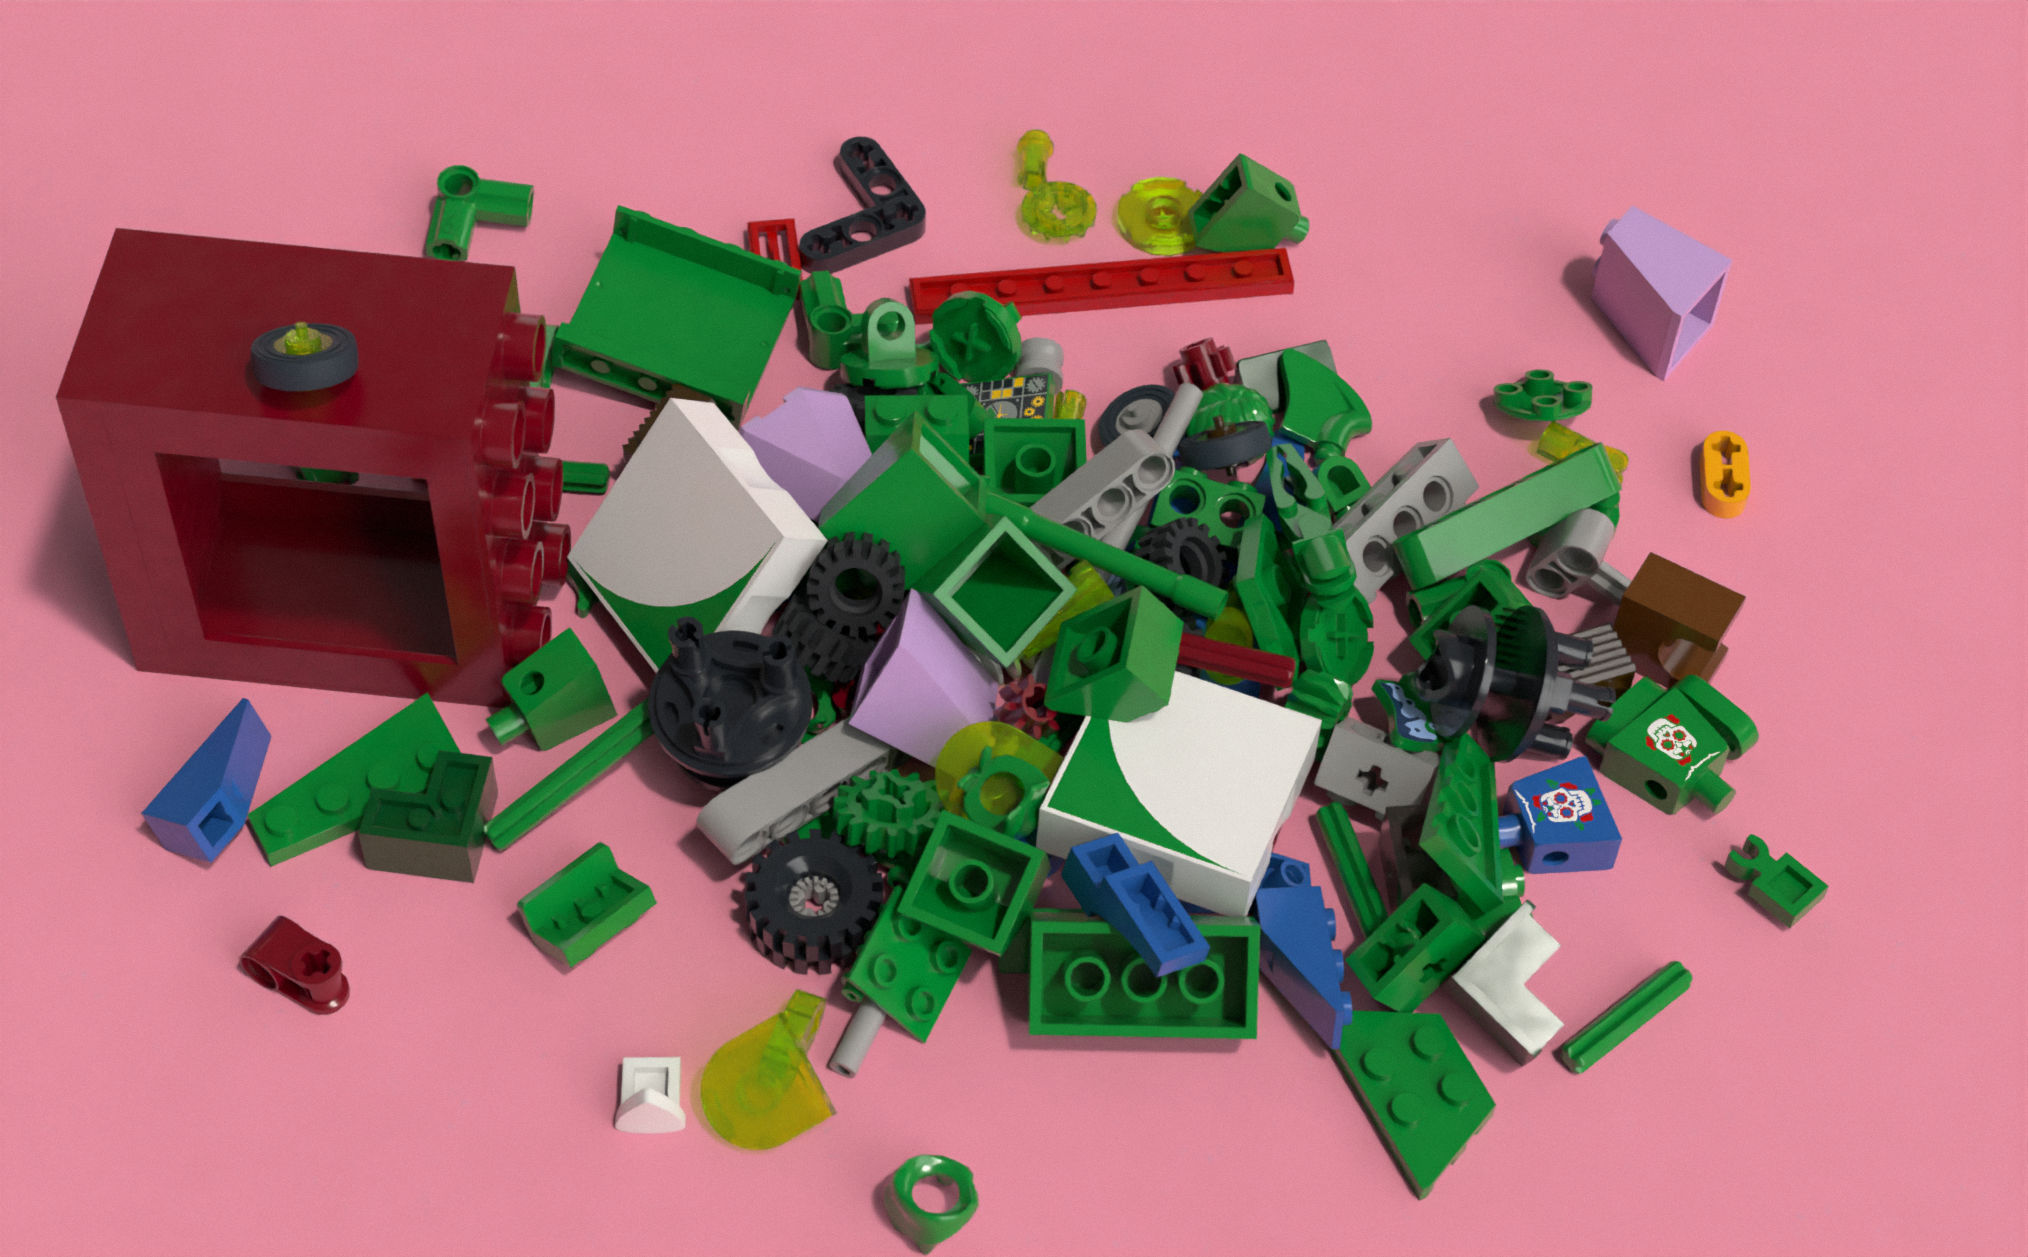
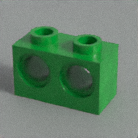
(1211, 502)

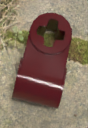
(297, 967)

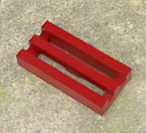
(771, 228)

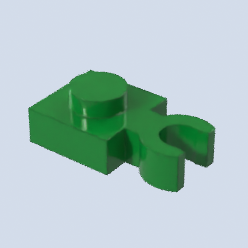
(1778, 886)

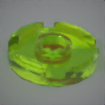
(1156, 216)

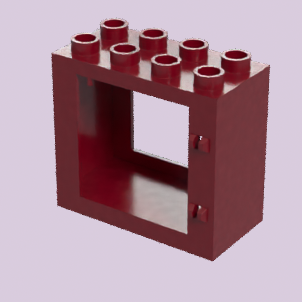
(311, 574)

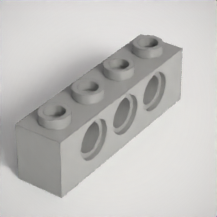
(1414, 492)

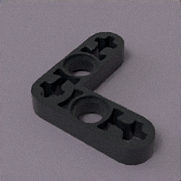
(892, 217)

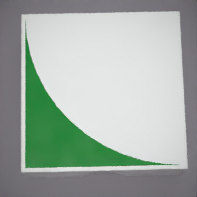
(694, 534)
(1186, 789)

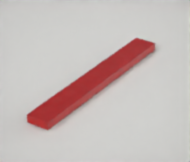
(1115, 283)

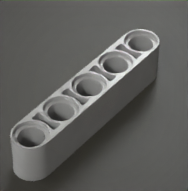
(1107, 489)
(793, 790)

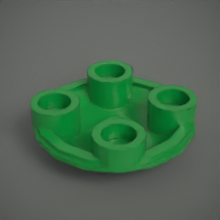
(1542, 397)

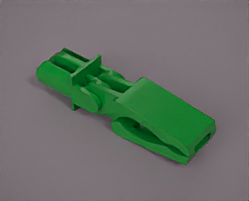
(1308, 529)

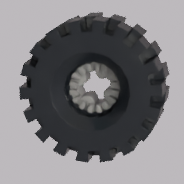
(807, 870)

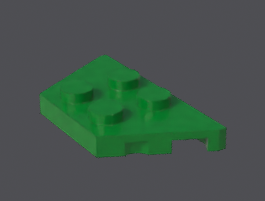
(1270, 589)
(1415, 1089)

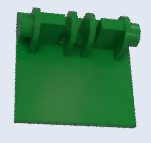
(906, 969)

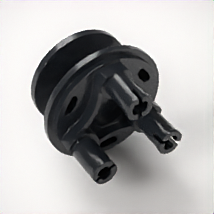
(1509, 683)
(728, 703)

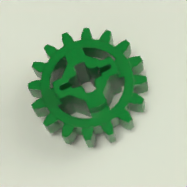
(887, 812)

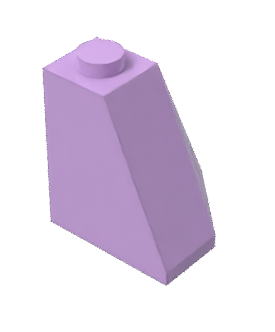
(809, 446)

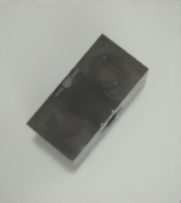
(1404, 860)

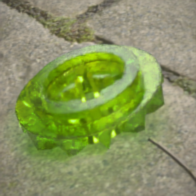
(1070, 199)

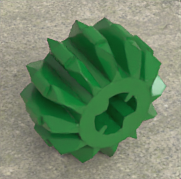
(1323, 698)

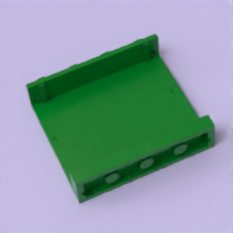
(678, 312)

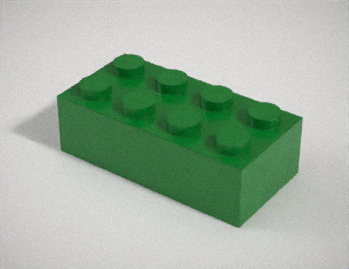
(1097, 984)

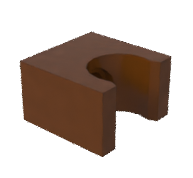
(1675, 622)

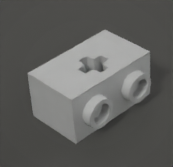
(1358, 749)

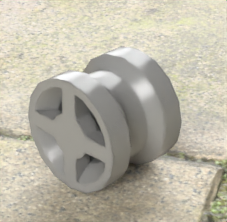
(1041, 357)

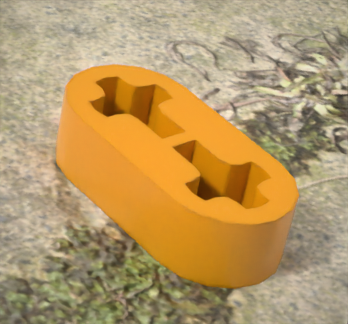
(1715, 473)

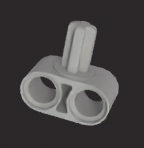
(1574, 556)

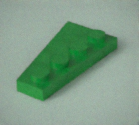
(336, 793)
(1464, 823)

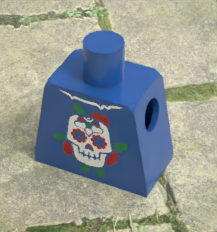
(1560, 821)

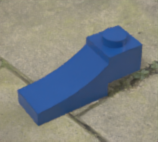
(1135, 902)

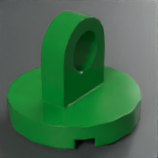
(976, 336)
(890, 358)
(1337, 638)

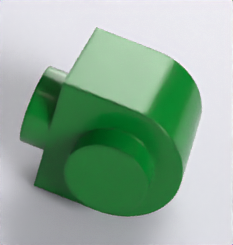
(1342, 484)

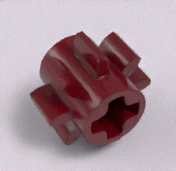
(1204, 364)
(1026, 708)

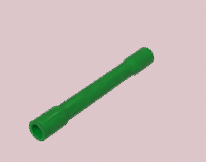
(1179, 588)

